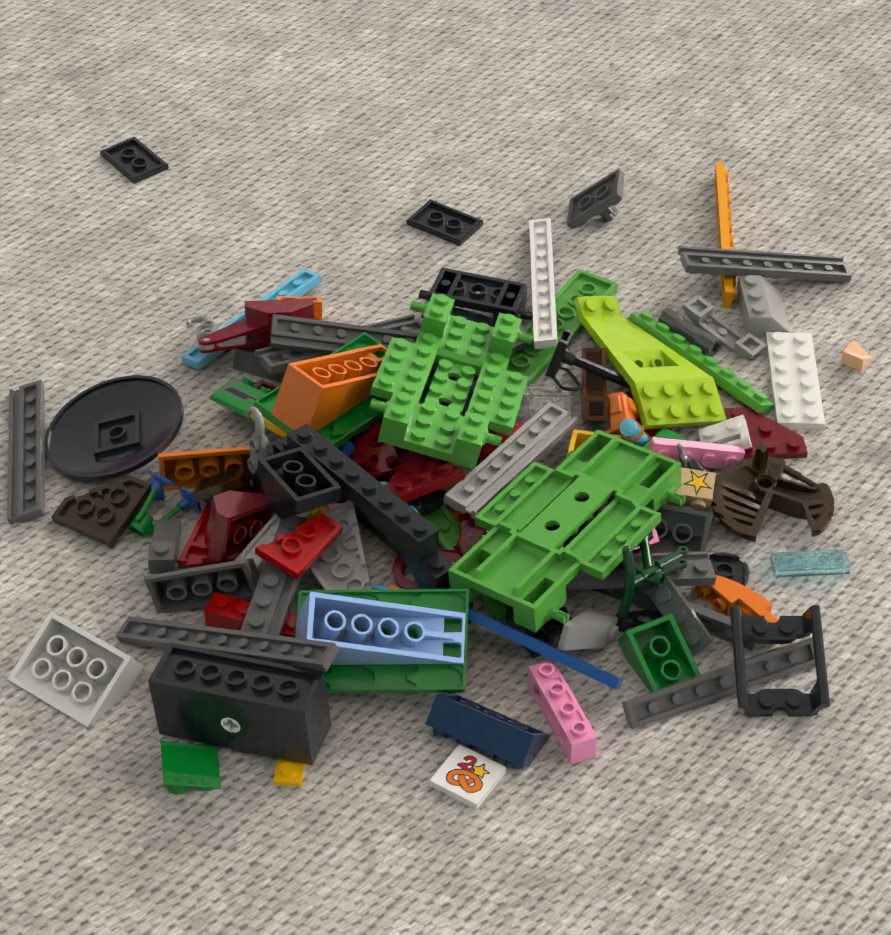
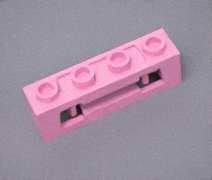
(562, 711)

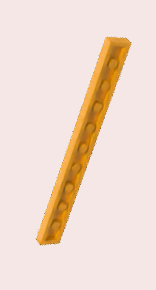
(724, 227)

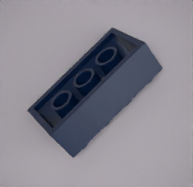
(485, 729)

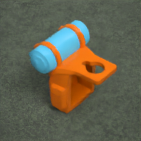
(623, 419)

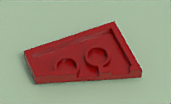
(302, 547)

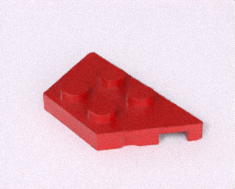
(195, 551)

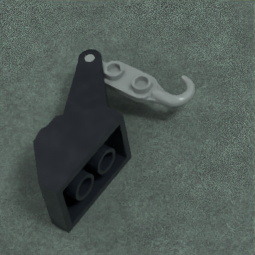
(287, 479)

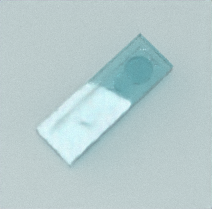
(810, 563)

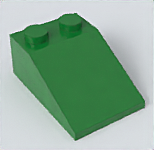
(658, 653)

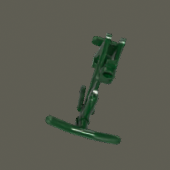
(639, 575)

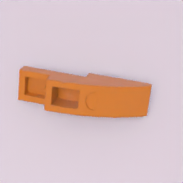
(731, 593)

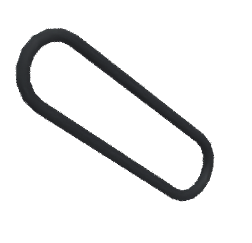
(573, 377)

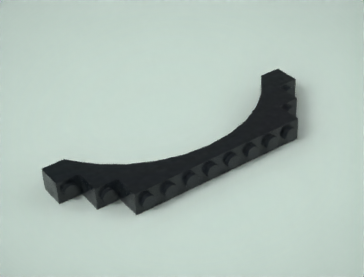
(406, 529)

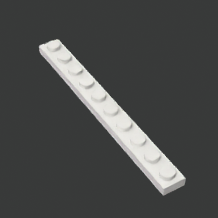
(543, 284)

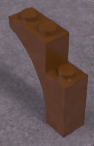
(593, 391)

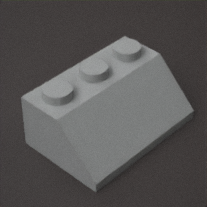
(761, 306)

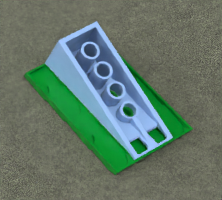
(389, 638)

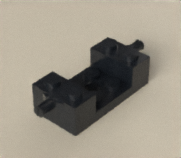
(495, 296)

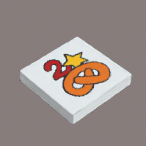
(467, 776)

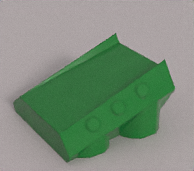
(189, 767)

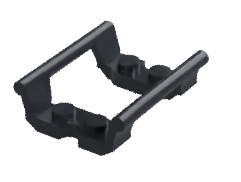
(783, 631)

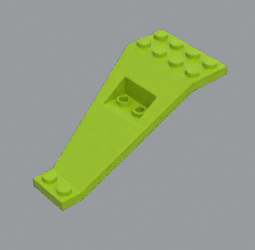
(664, 393)

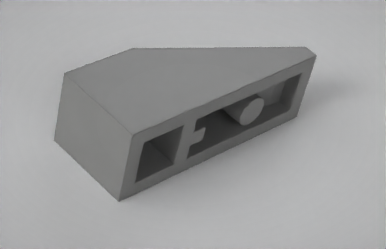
(588, 631)

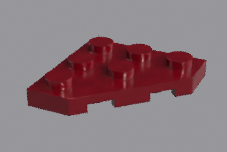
(782, 441)
(422, 475)

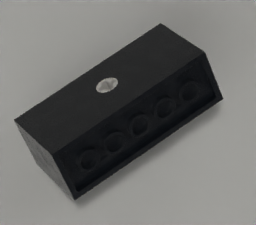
(240, 703)

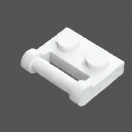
(729, 432)

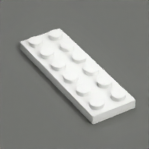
(794, 380)

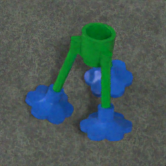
(143, 521)

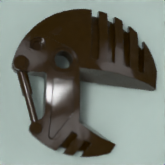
(756, 484)

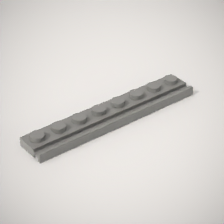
(510, 459)

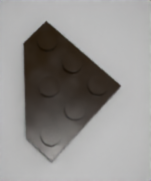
(104, 510)

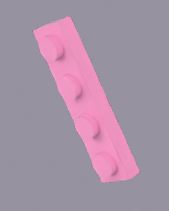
(707, 454)

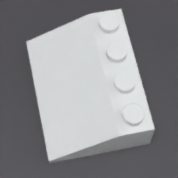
(74, 670)

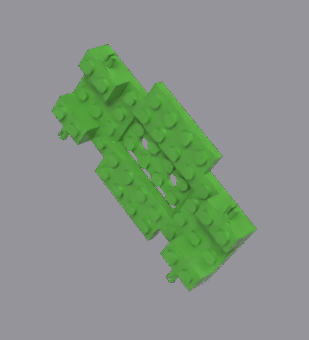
(461, 352)
(527, 563)

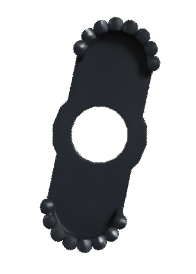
(632, 619)

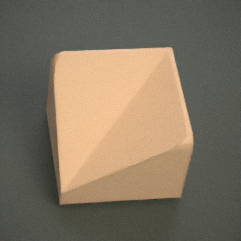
(855, 356)

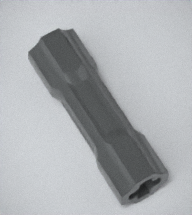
(678, 324)

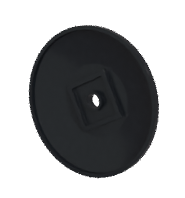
(85, 430)

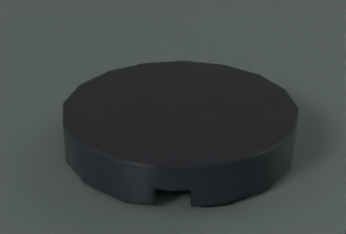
(739, 570)

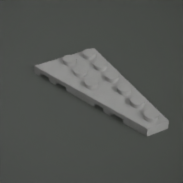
(344, 561)

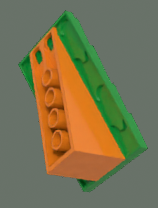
(329, 392)

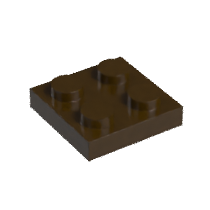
(221, 482)

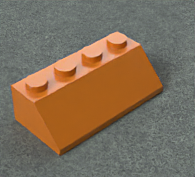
(190, 466)

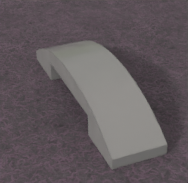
(702, 315)

